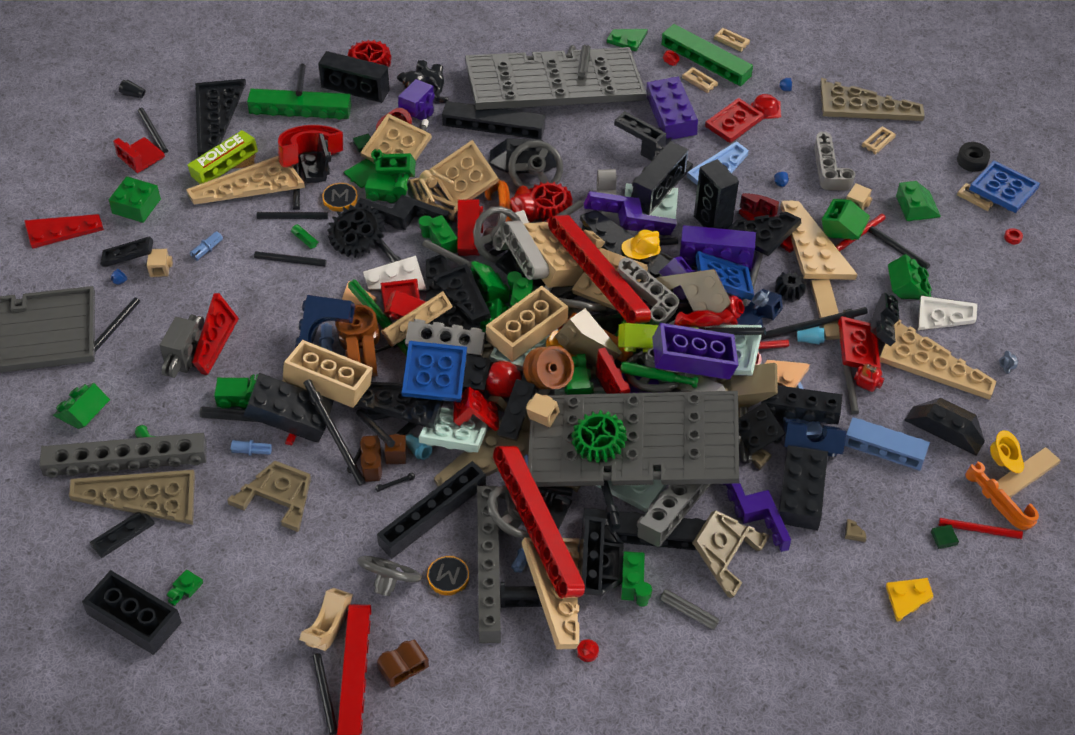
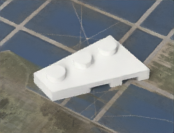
(395, 271)
(945, 313)

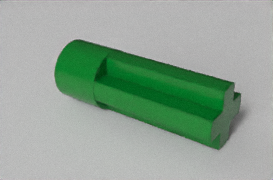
(304, 236)

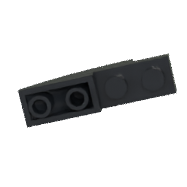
(884, 318)

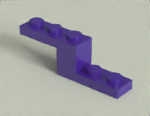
(629, 213)
(759, 507)

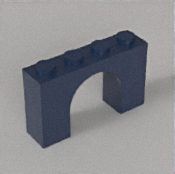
(322, 309)

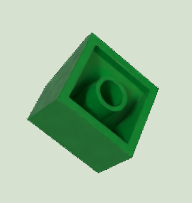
(916, 201)
(489, 283)

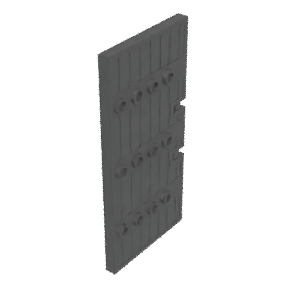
(553, 78)
(47, 329)
(681, 433)

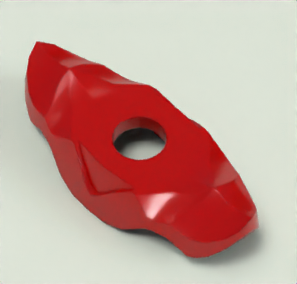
(705, 318)

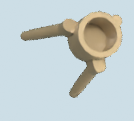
(428, 179)

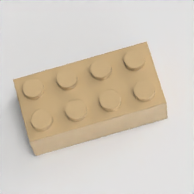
(562, 266)
(526, 323)
(330, 373)

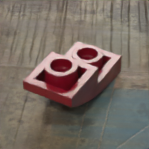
(754, 203)

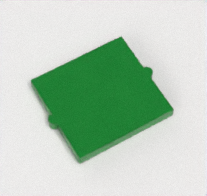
(360, 172)

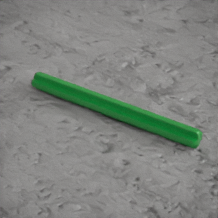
(366, 300)

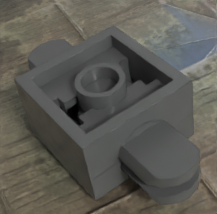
(180, 344)

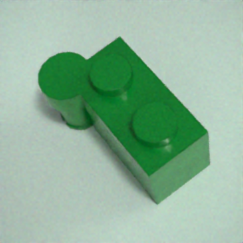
(394, 163)
(386, 187)
(439, 232)
(519, 287)
(580, 380)
(233, 391)
(633, 579)

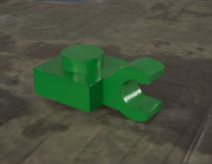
(185, 585)

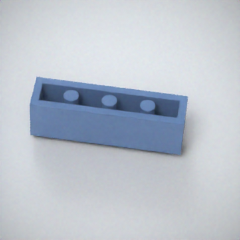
(886, 443)

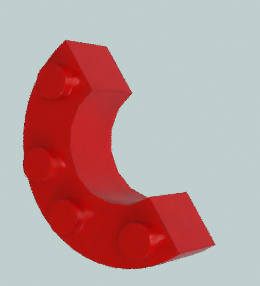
(305, 139)

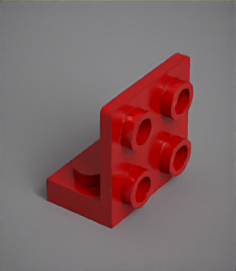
(139, 154)
(475, 404)

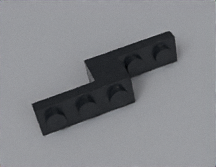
(651, 137)
(405, 210)
(516, 409)

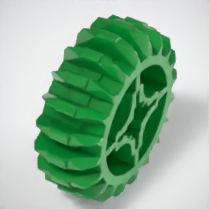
(602, 442)

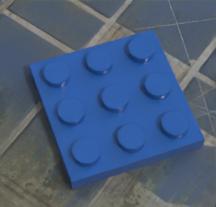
(1004, 186)
(733, 276)
(434, 371)

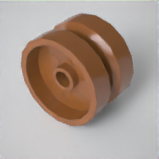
(363, 324)
(363, 355)
(548, 367)

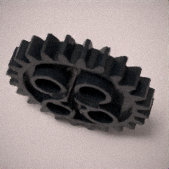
(356, 230)

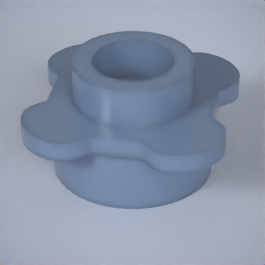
(760, 299)
(1008, 361)

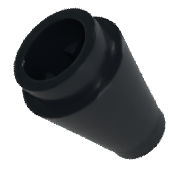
(131, 89)

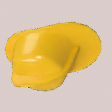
(642, 245)
(1007, 452)

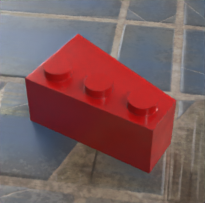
(468, 213)

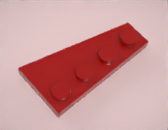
(53, 230)
(215, 333)

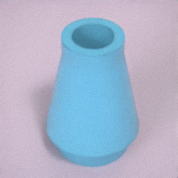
(812, 335)
(420, 450)

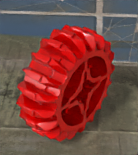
(378, 52)
(550, 199)

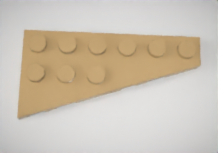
(250, 181)
(814, 250)
(932, 361)
(559, 612)

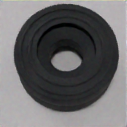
(975, 149)

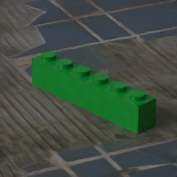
(707, 55)
(307, 105)

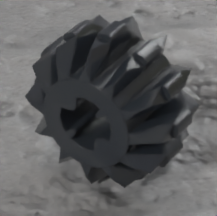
(790, 285)

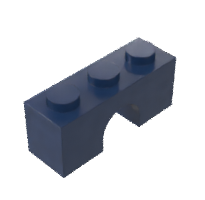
(770, 310)
(831, 439)

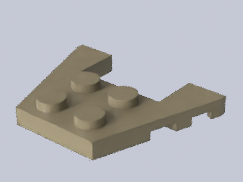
(701, 288)
(281, 485)
(718, 544)

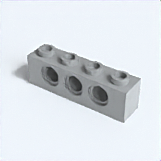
(474, 347)

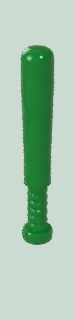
(653, 373)

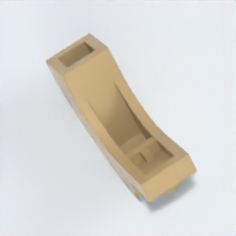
(329, 620)

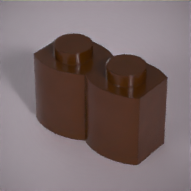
(371, 458)
(402, 663)

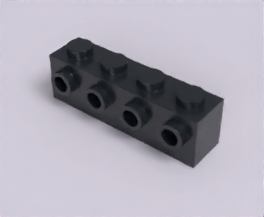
(806, 405)

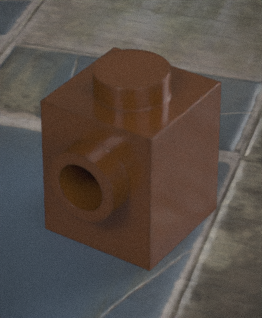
(398, 452)

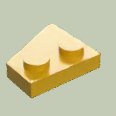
(908, 596)

